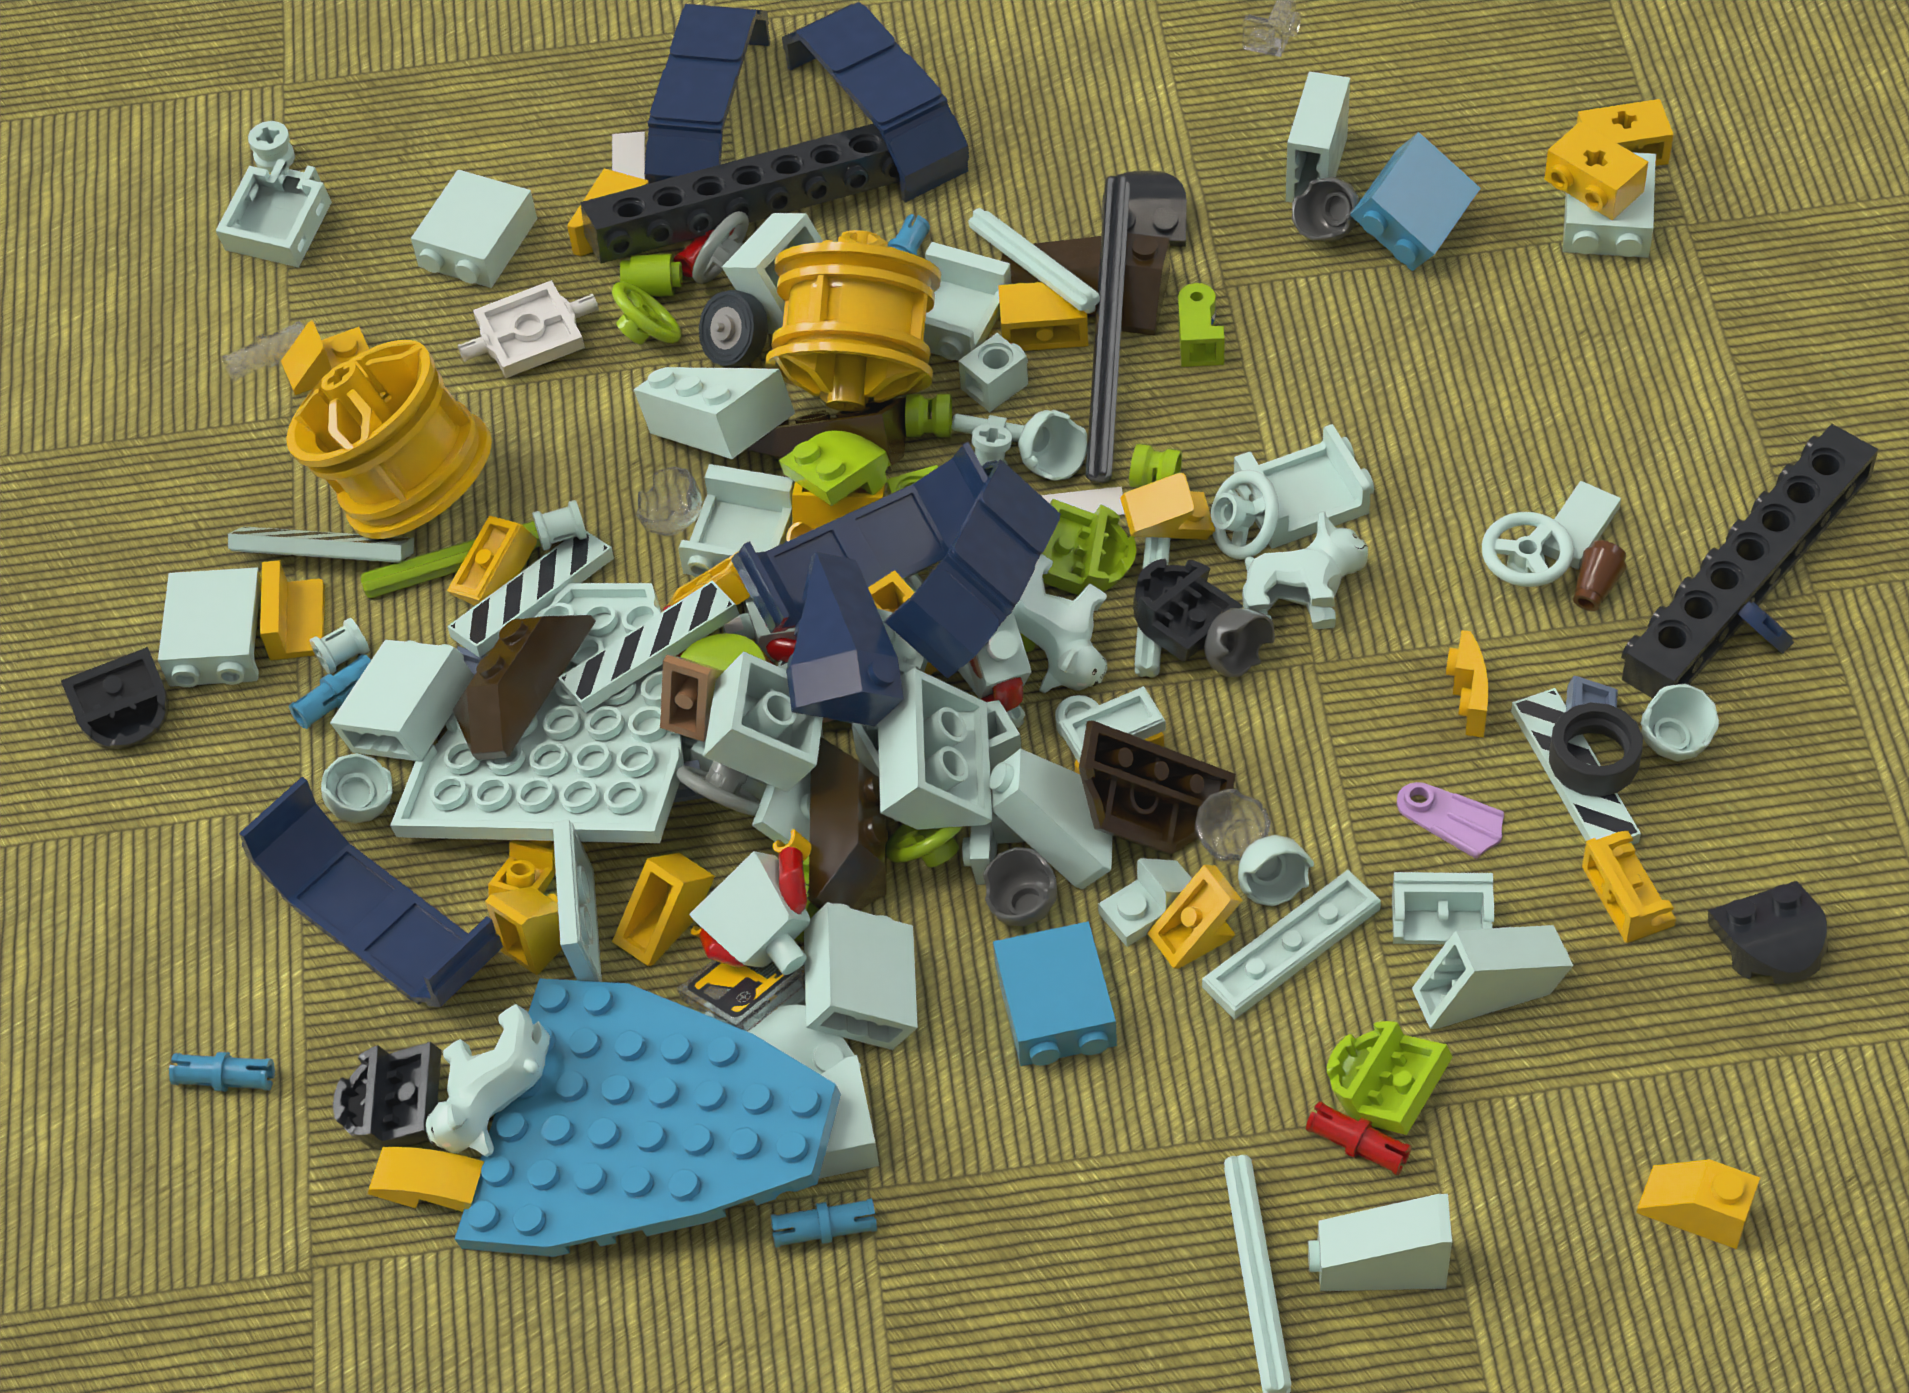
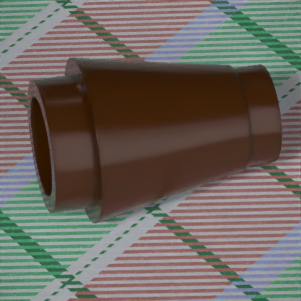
(1598, 574)

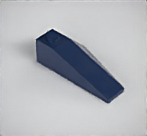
(842, 650)

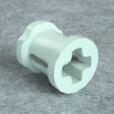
(559, 525)
(339, 646)

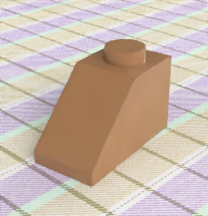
(687, 696)

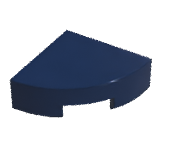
(1766, 626)

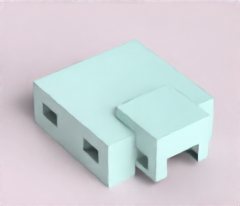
(275, 214)

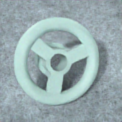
(1237, 515)
(1525, 557)

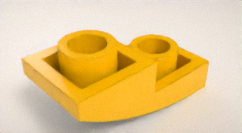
(1469, 682)
(528, 865)
(427, 1175)

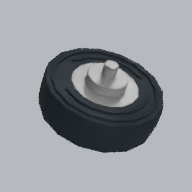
(733, 328)

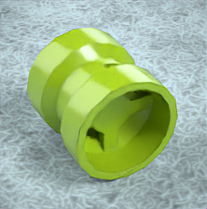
(918, 415)
(1153, 465)

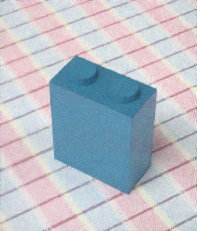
(1415, 201)
(1055, 994)

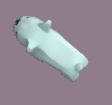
(1307, 574)
(1062, 631)
(487, 1083)

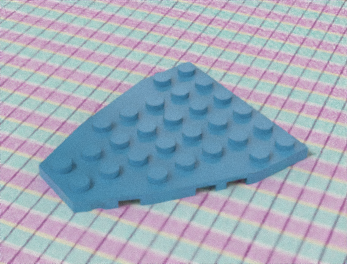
(642, 1125)

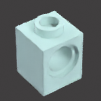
(993, 372)

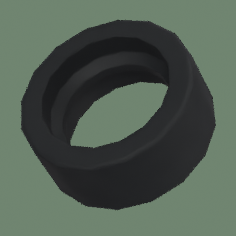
(1595, 719)

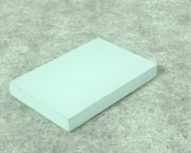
(576, 903)

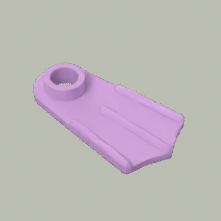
(1453, 817)

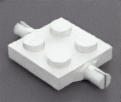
(528, 328)

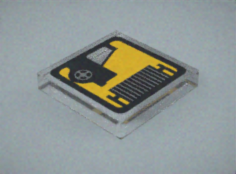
(740, 994)

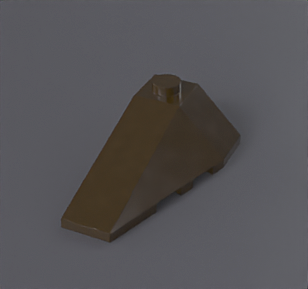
(1144, 277)
(878, 423)

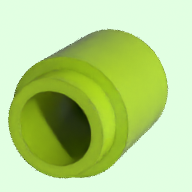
(653, 273)

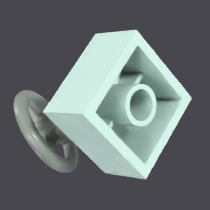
(753, 263)
(753, 736)

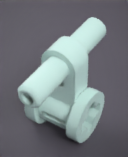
(989, 436)

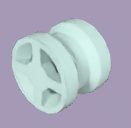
(269, 143)

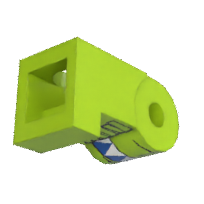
(1199, 339)

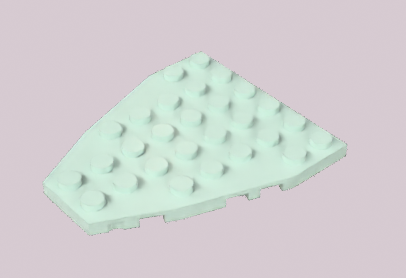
(597, 768)

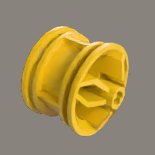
(853, 320)
(389, 439)

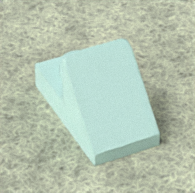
(1140, 904)

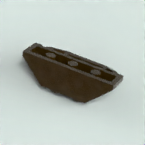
(517, 680)
(1144, 788)
(845, 832)

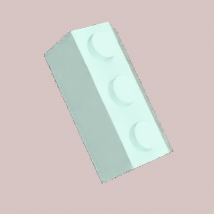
(935, 756)

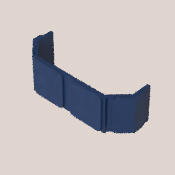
(699, 87)
(890, 91)
(894, 533)
(980, 574)
(363, 903)

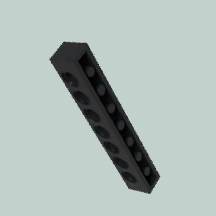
(756, 185)
(1750, 562)

